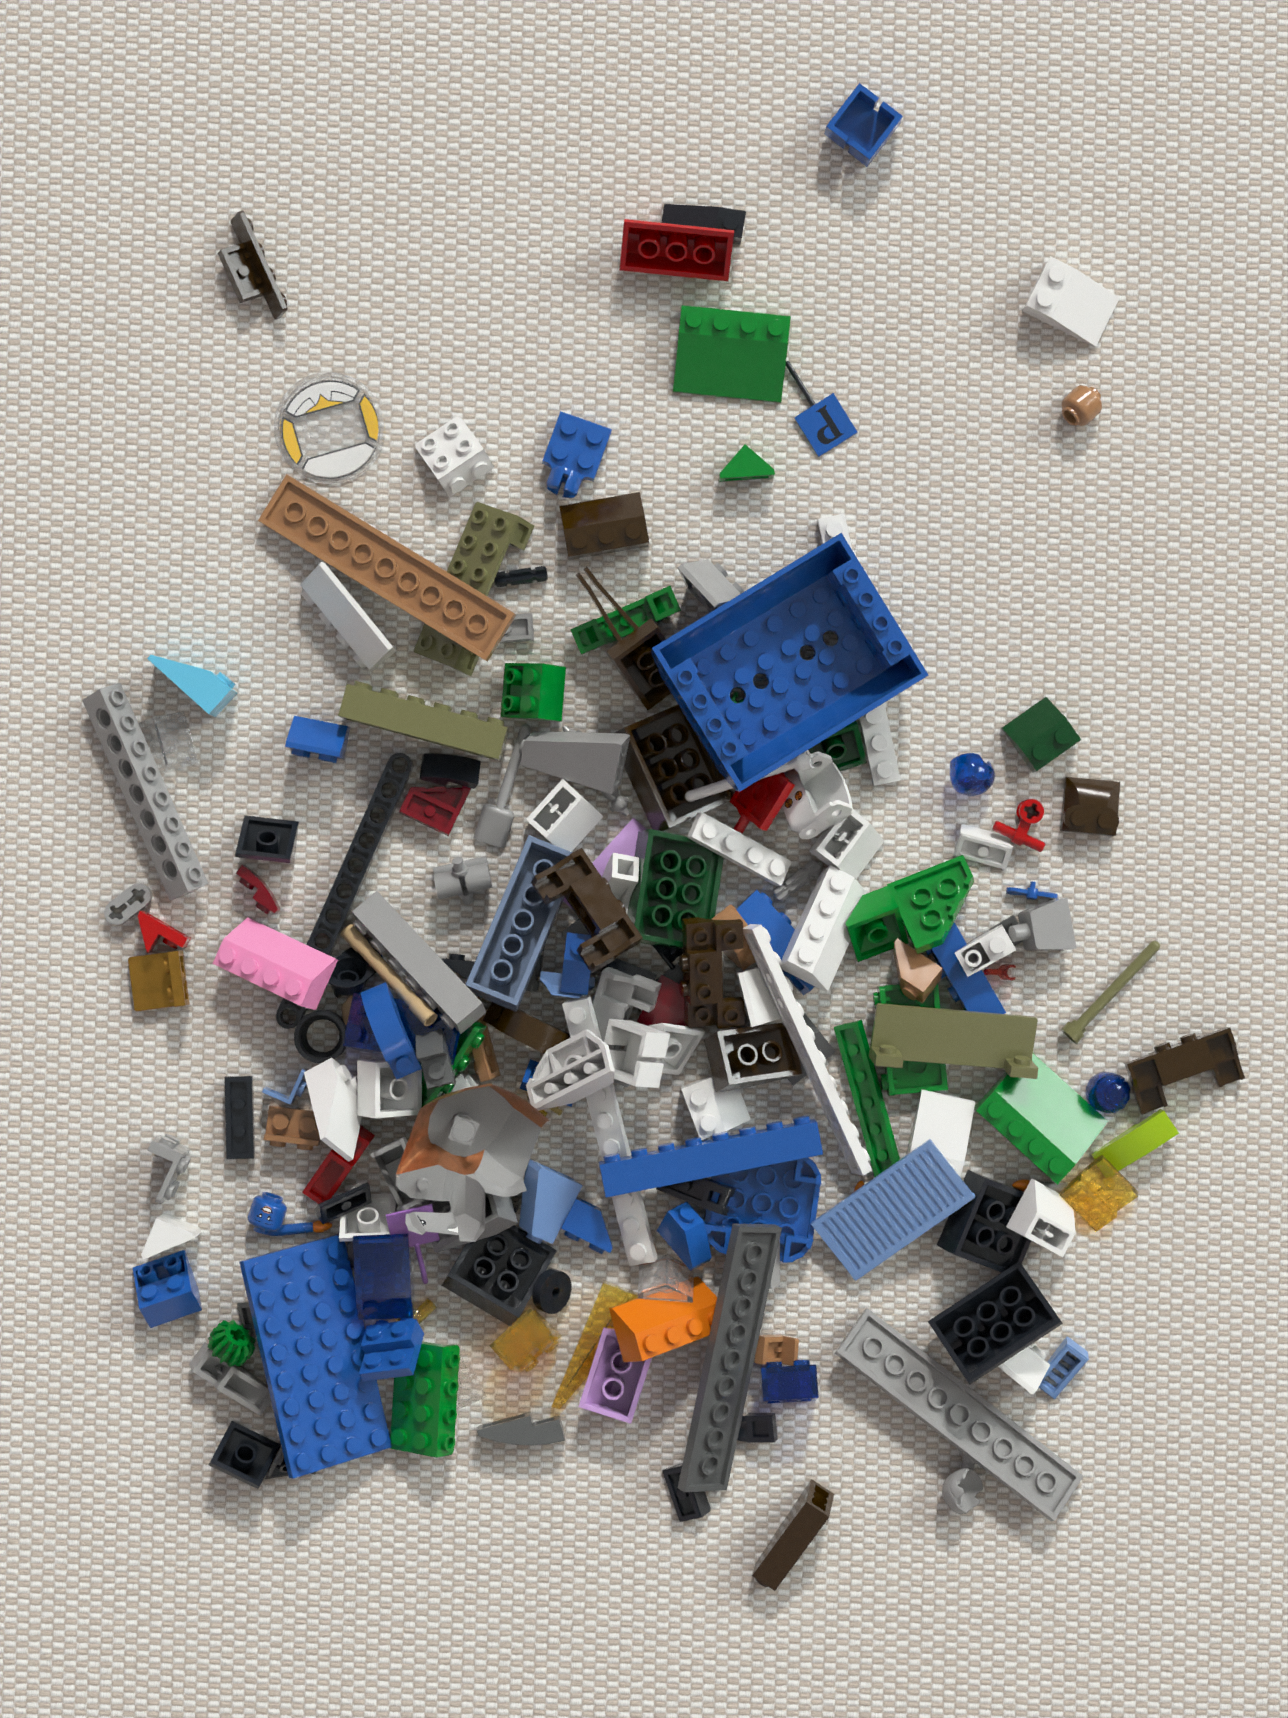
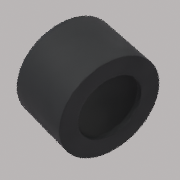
(301, 1041)

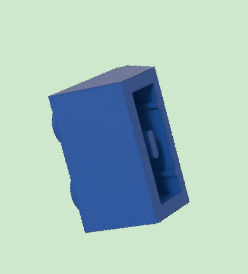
(317, 737)
(166, 1289)

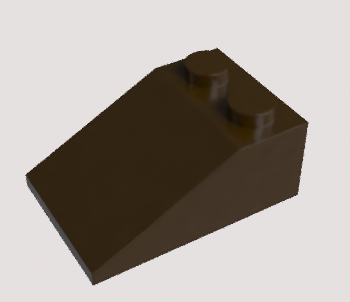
(751, 1056)

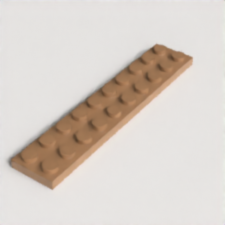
(387, 567)

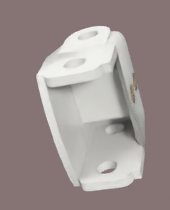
(818, 798)

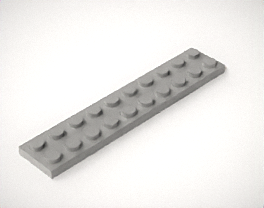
(959, 1414)

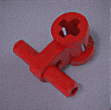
(1019, 835)

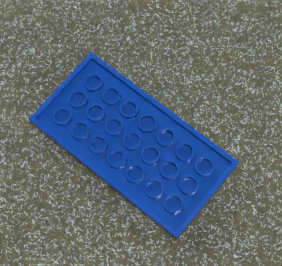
(313, 1355)

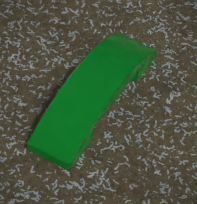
(654, 606)

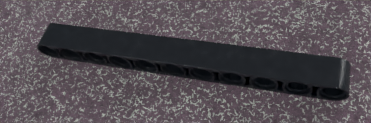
(346, 876)

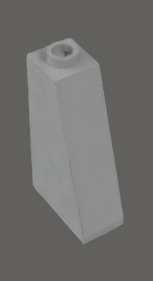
(580, 757)

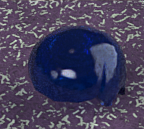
(1108, 1092)

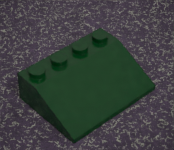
(674, 884)

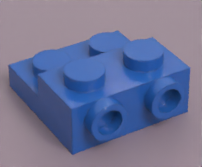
(390, 1349)

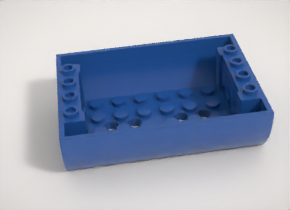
(764, 635)

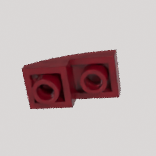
(265, 899)

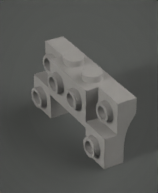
(617, 996)

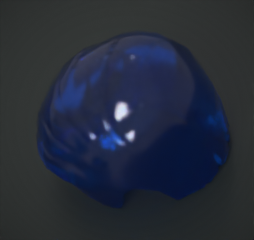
(971, 774)

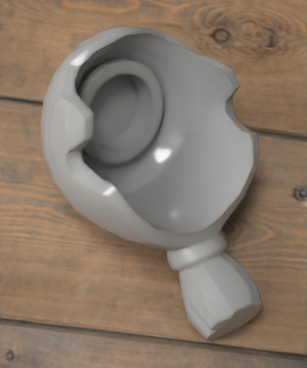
(962, 1487)

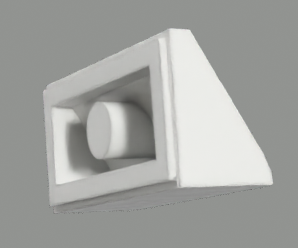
(983, 846)

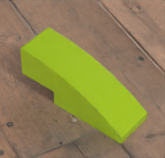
(1138, 1140)

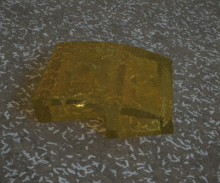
(1099, 1193)

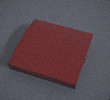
(668, 1007)

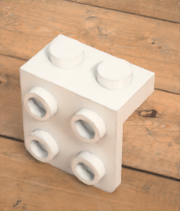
(454, 456)

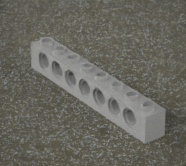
(145, 791)

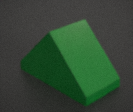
(746, 466)

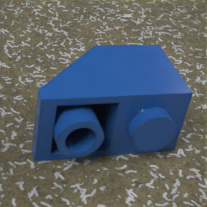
(587, 1223)

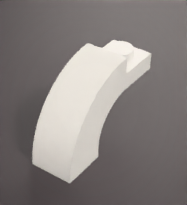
(622, 875)

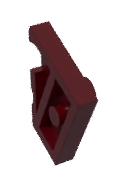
(435, 806)

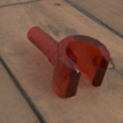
(1001, 972)

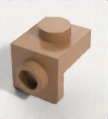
(776, 1348)

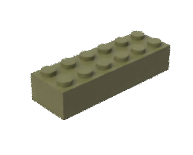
(424, 722)

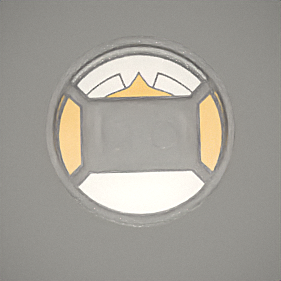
(329, 428)

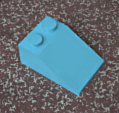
(204, 687)

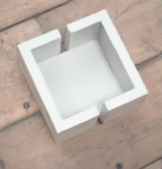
(641, 1060)

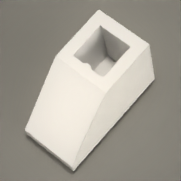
(985, 950)

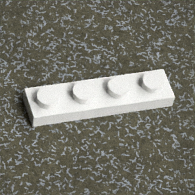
(739, 849)

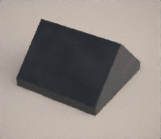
(267, 839)
(244, 1455)

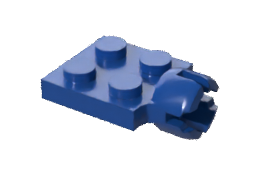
(574, 453)

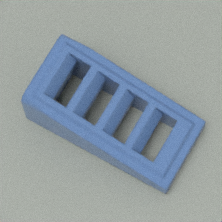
(1061, 1353)

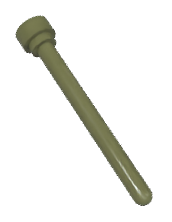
(1075, 1029)

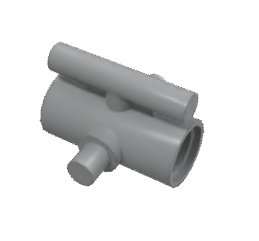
(462, 878)

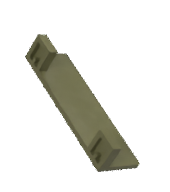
(476, 564)
(953, 1038)

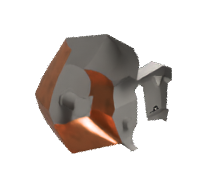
(466, 1148)

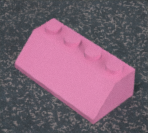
(276, 963)

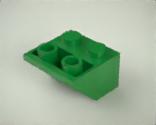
(533, 691)

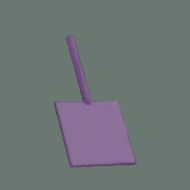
(397, 1225)

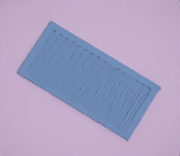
(893, 1209)

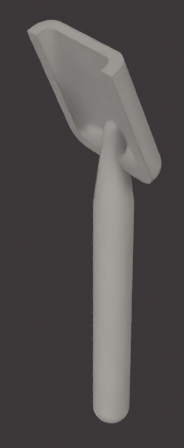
(495, 820)

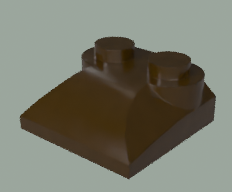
(1090, 806)

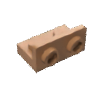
(291, 1126)

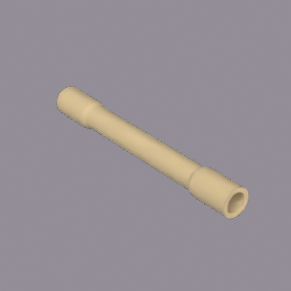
(416, 1004)

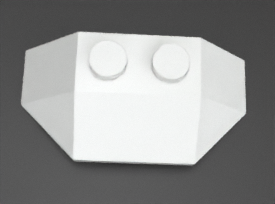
(571, 1071)

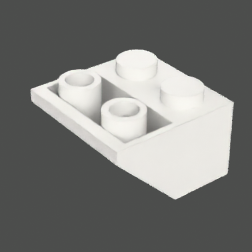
(564, 817)
(848, 845)
(1044, 1218)

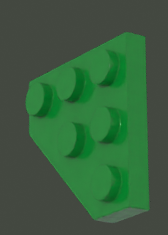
(932, 901)

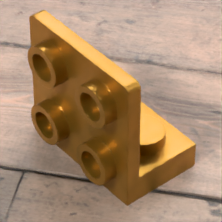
(158, 981)

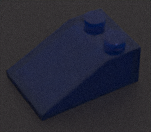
(383, 1276)

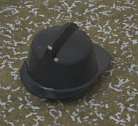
(350, 973)

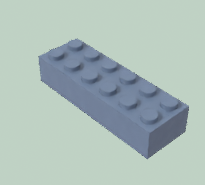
(517, 930)

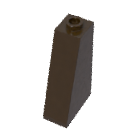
(794, 1535)

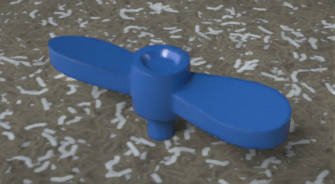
(1031, 893)

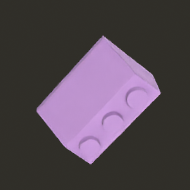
(612, 1384)

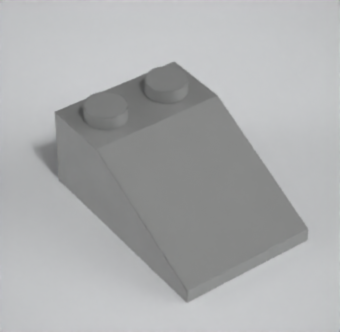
(709, 583)
(498, 1217)

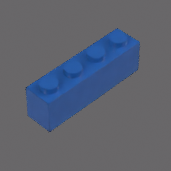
(759, 910)
(972, 991)

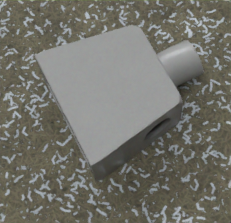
(1045, 927)

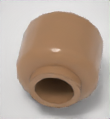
(1081, 405)

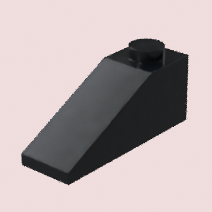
(706, 217)

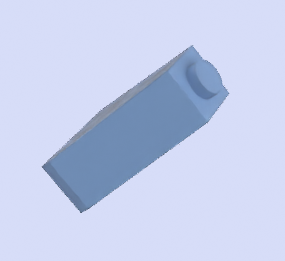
(546, 1201)

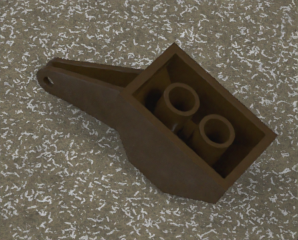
(633, 653)

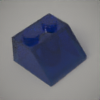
(788, 1383)

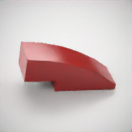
(335, 1170)

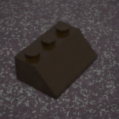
(604, 526)

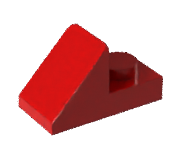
(154, 928)

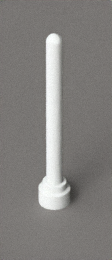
(801, 762)

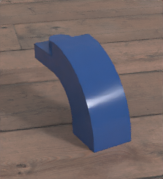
(389, 1030)

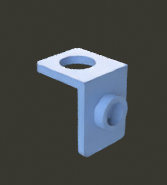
(298, 1090)

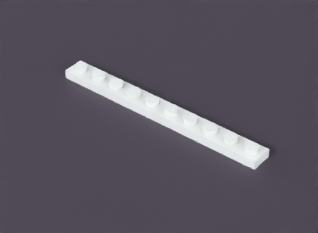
(875, 723)
(810, 1056)
(613, 1140)

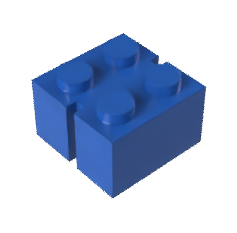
(862, 126)

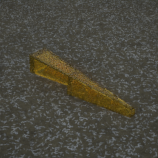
(584, 1352)

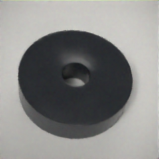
(552, 1291)

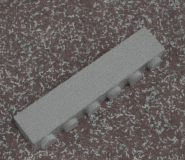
(419, 963)

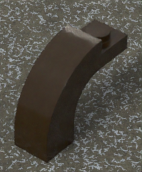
(524, 1028)

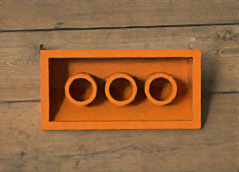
(657, 1326)

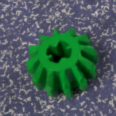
(231, 1343)

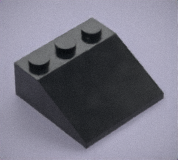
(980, 1228)
(499, 1272)

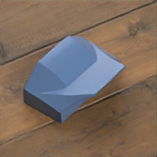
(552, 982)

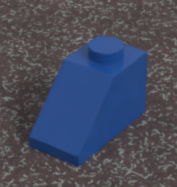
(575, 972)
(686, 1235)

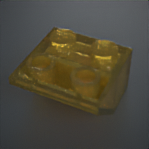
(526, 1341)

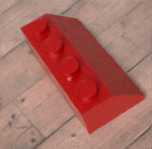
(676, 250)

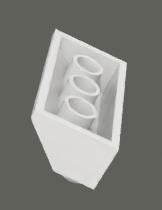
(347, 617)
(821, 931)

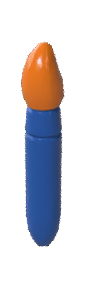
(301, 1228)

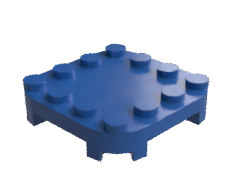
(770, 1194)

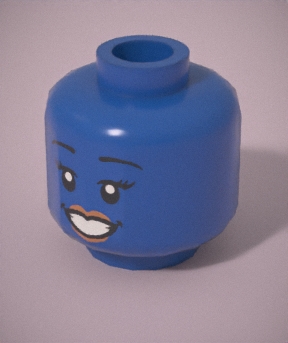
(267, 1213)

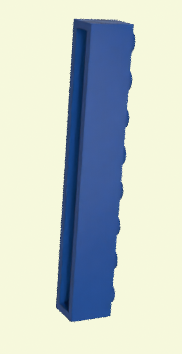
(710, 1157)

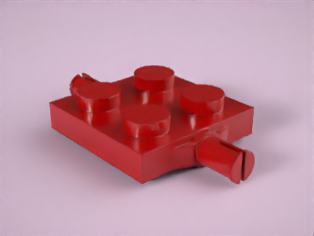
(761, 801)

